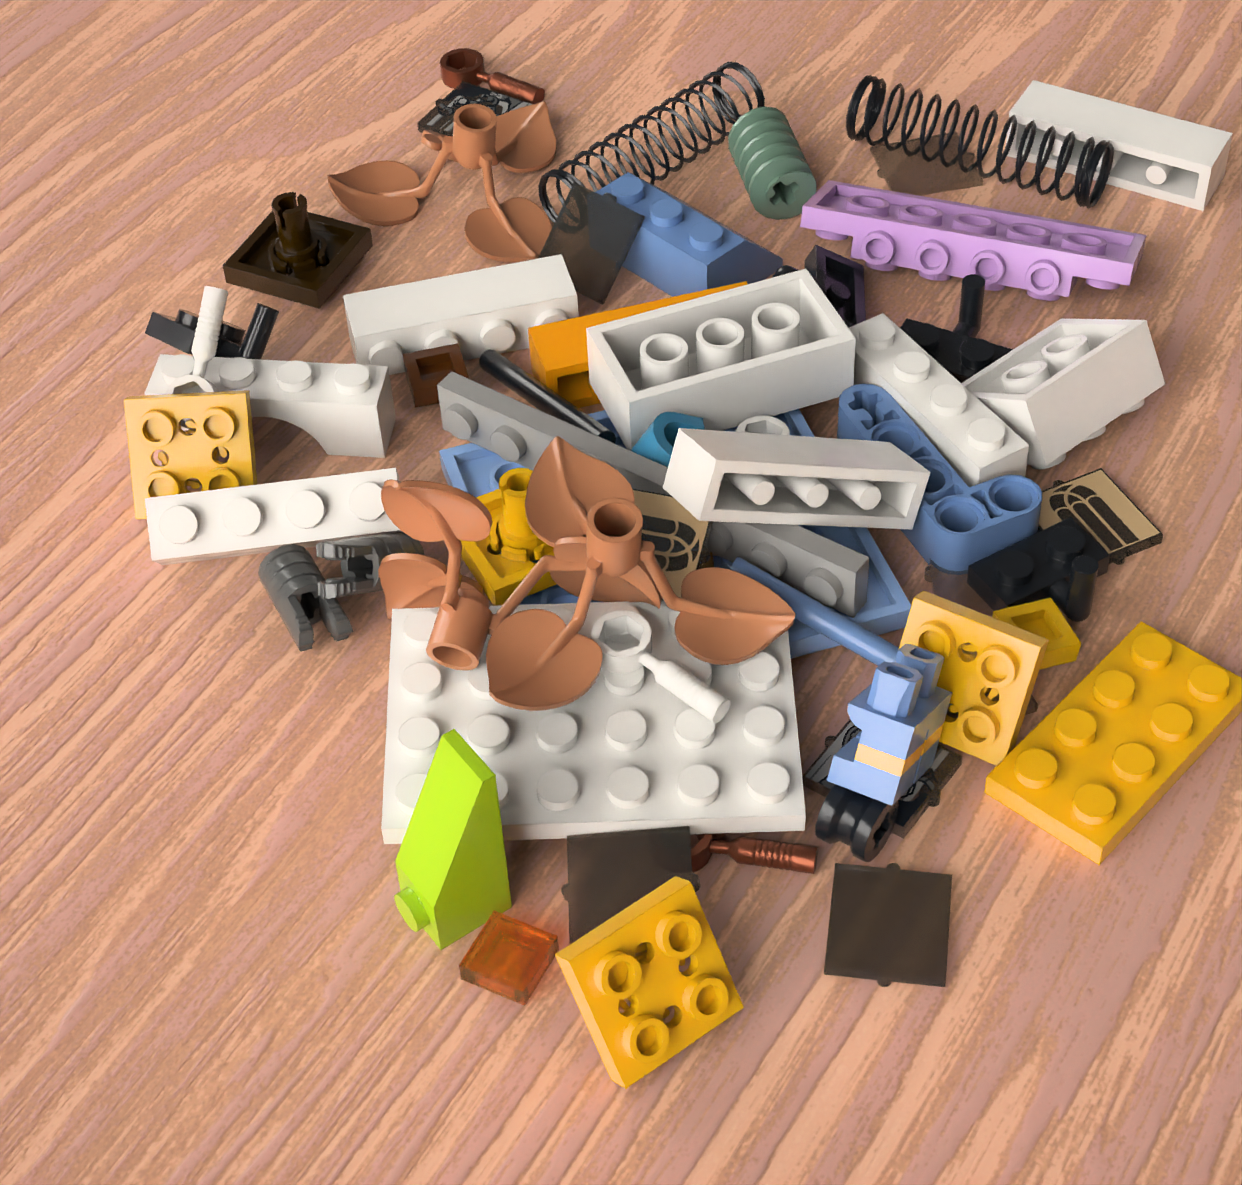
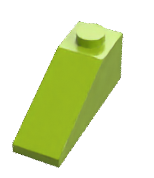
(453, 848)

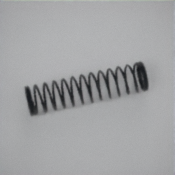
(722, 107)
(1083, 175)

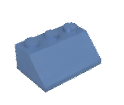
(684, 247)

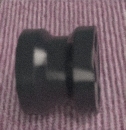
(856, 822)

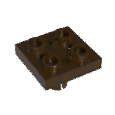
(296, 245)

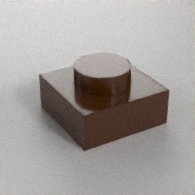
(428, 368)

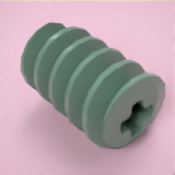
(771, 163)

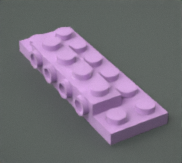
(969, 239)

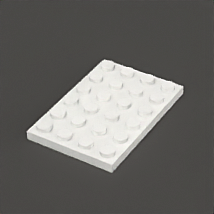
(613, 757)

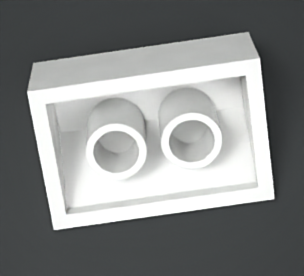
(1070, 383)

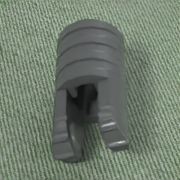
(361, 561)
(293, 587)

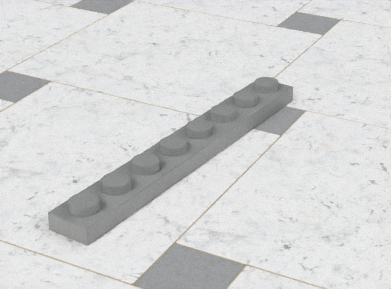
(788, 552)

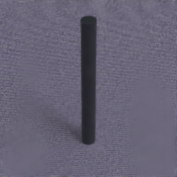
(539, 394)

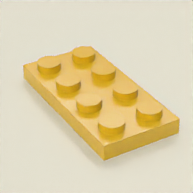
(1118, 742)

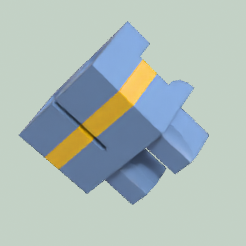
(899, 726)

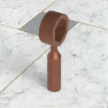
(475, 74)
(756, 852)

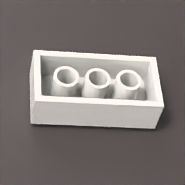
(723, 356)

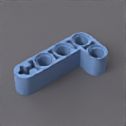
(953, 521)

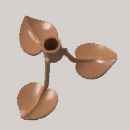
(505, 232)
(411, 580)
(545, 664)

